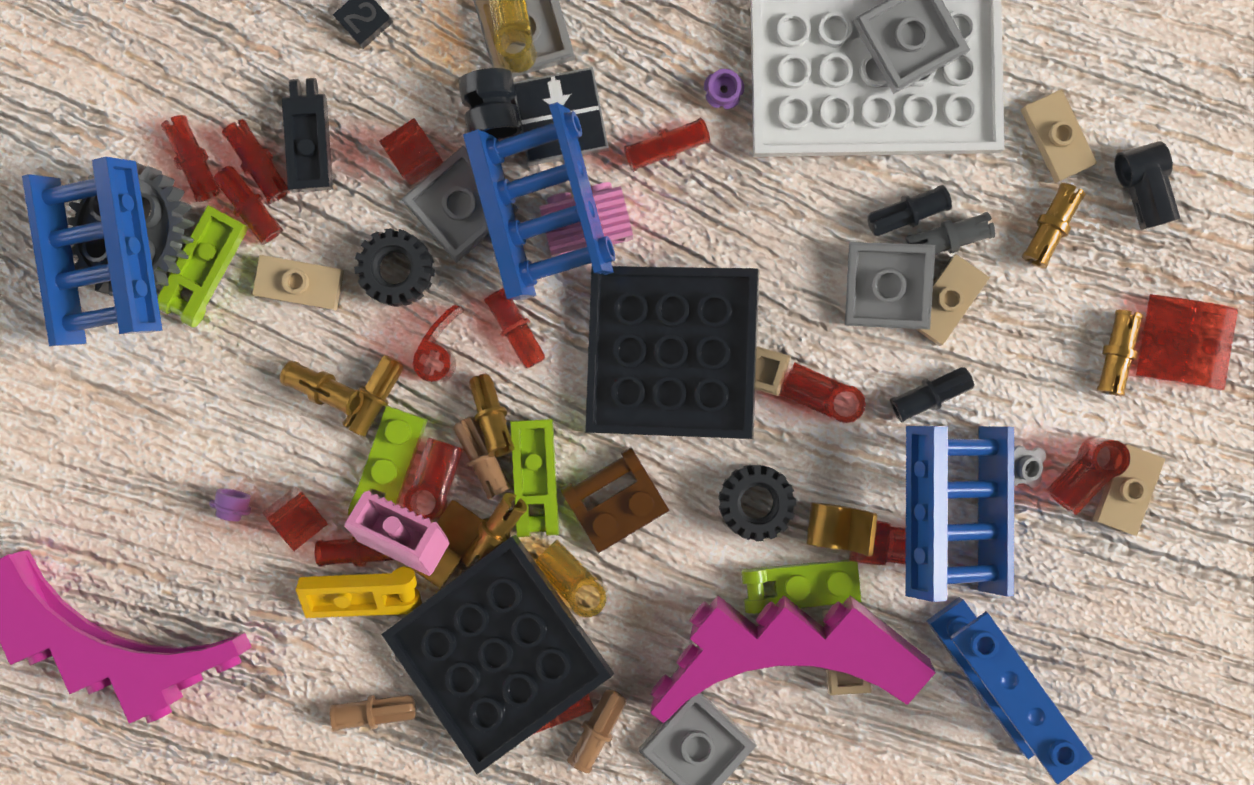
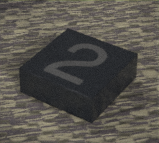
(363, 20)

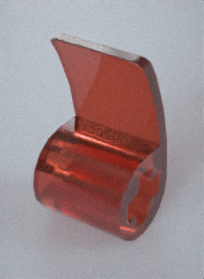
(430, 348)

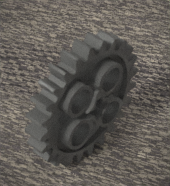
(164, 226)

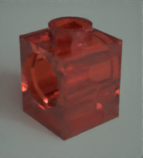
(411, 151)
(295, 518)

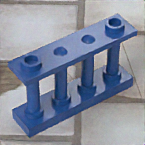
(499, 194)
(126, 250)
(928, 511)
(1009, 689)

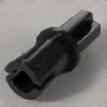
(909, 210)
(932, 394)

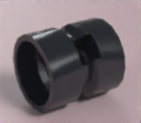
(489, 99)

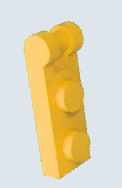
(359, 594)

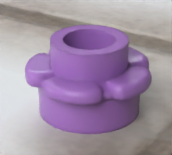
(721, 78)
(231, 504)

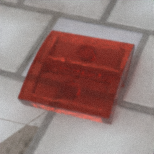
(1187, 342)

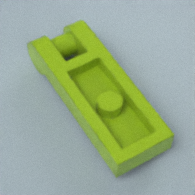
(209, 255)
(391, 455)
(535, 475)
(803, 584)

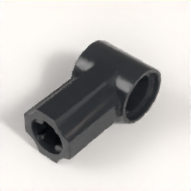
(1146, 175)

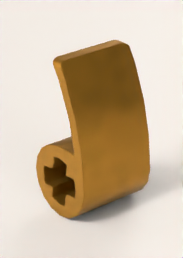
(842, 528)
(461, 529)

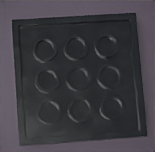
(673, 352)
(497, 654)

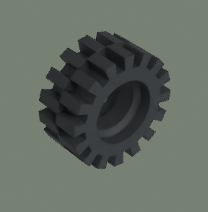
(372, 256)
(779, 514)

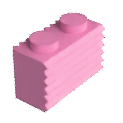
(611, 212)
(397, 532)

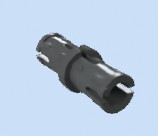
(953, 235)

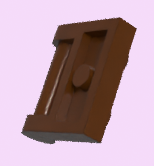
(620, 513)

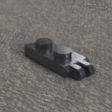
(307, 138)

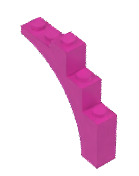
(787, 636)
(144, 676)

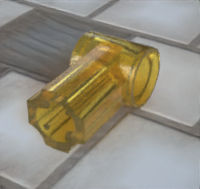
(510, 25)
(568, 576)

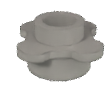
(1028, 465)

